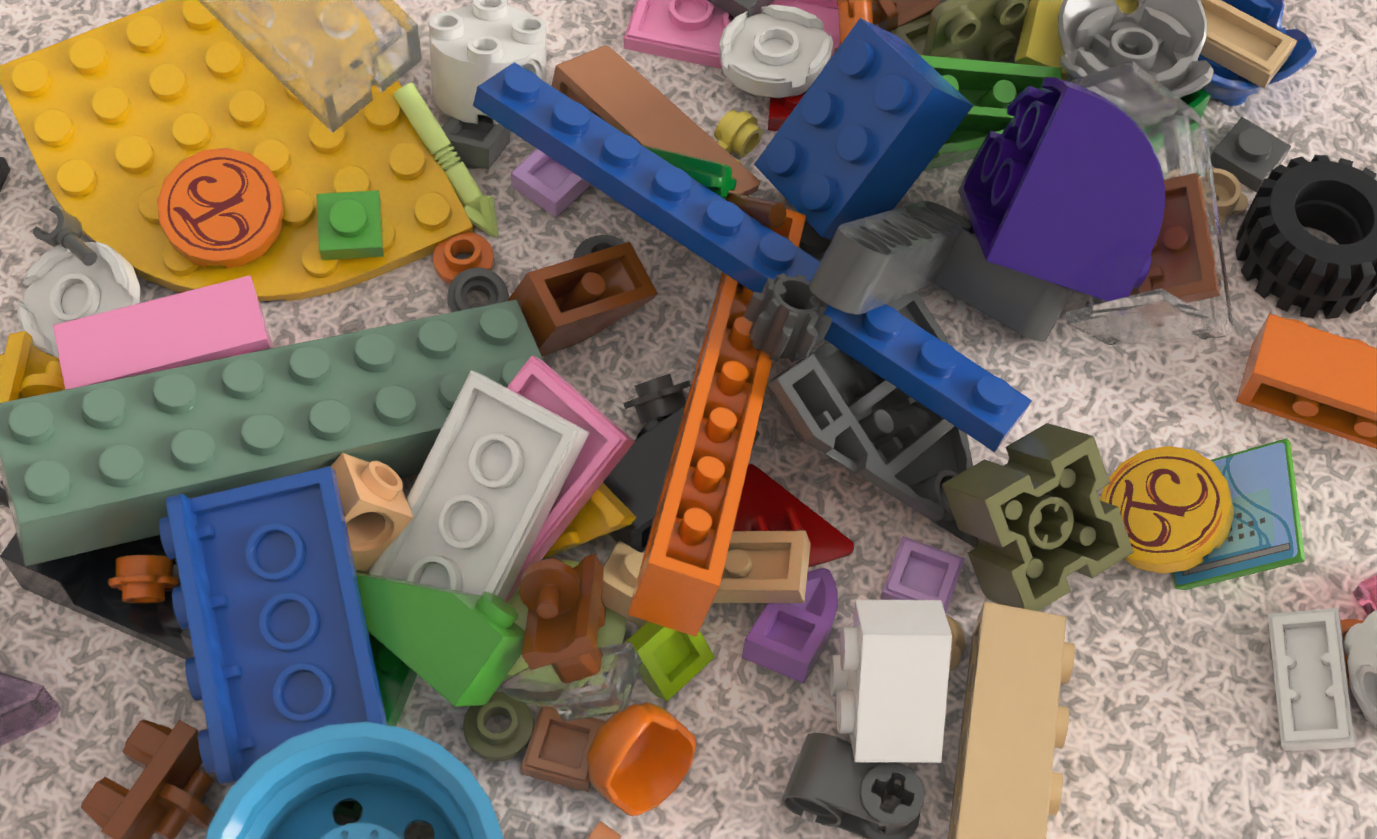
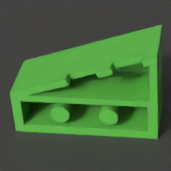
(990, 90)

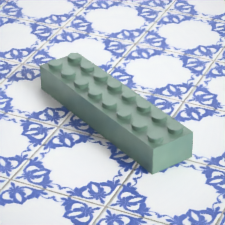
(104, 456)

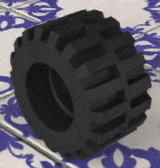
(1296, 263)

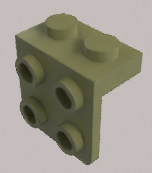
(968, 29)

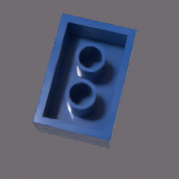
(862, 131)

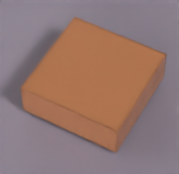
(560, 749)

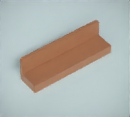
(638, 109)

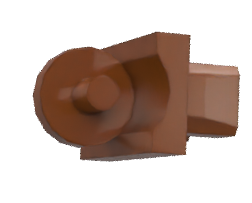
(563, 616)
(164, 793)

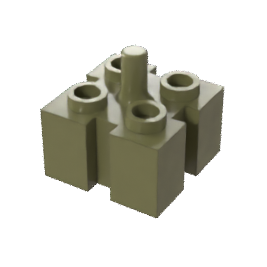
(1038, 517)

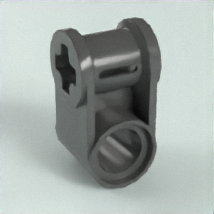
(851, 792)

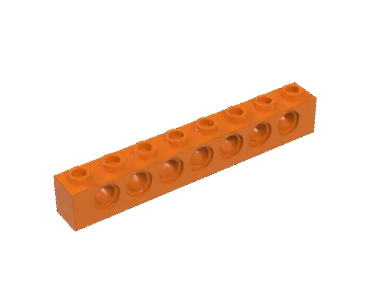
(707, 464)

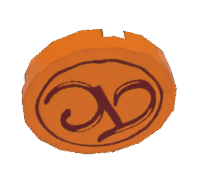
(221, 208)

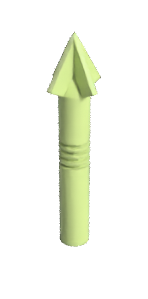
(478, 207)

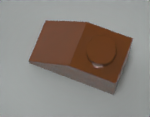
(582, 296)

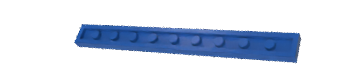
(747, 250)

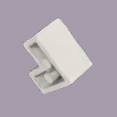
(893, 680)

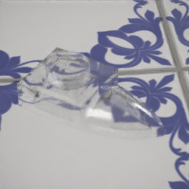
(585, 698)

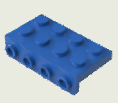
(270, 616)

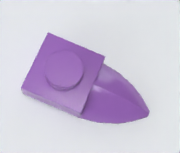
(793, 635)

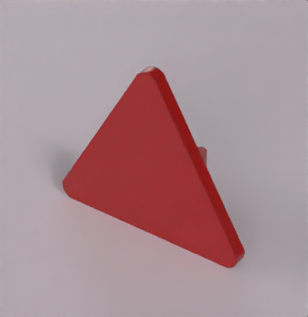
(771, 507)

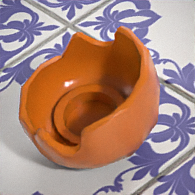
(640, 757)

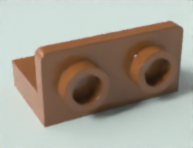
(1183, 251)

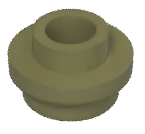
(498, 745)

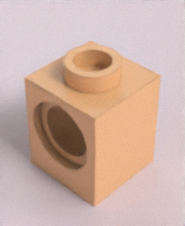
(372, 507)

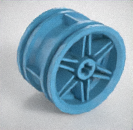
(380, 766)

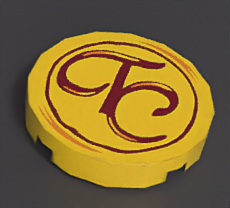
(1171, 507)

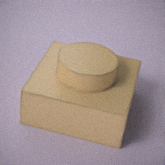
(620, 580)

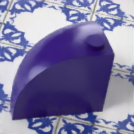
(1068, 192)

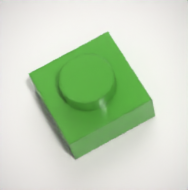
(350, 225)

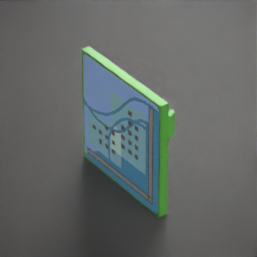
(1265, 519)

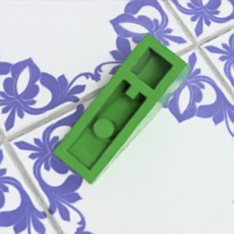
(446, 636)

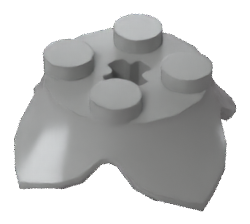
(1157, 36)

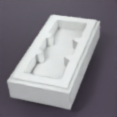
(1311, 680)

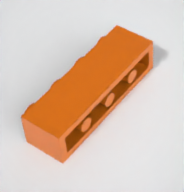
(1313, 379)

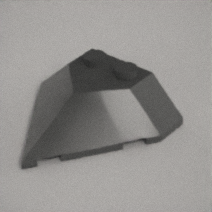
(876, 426)

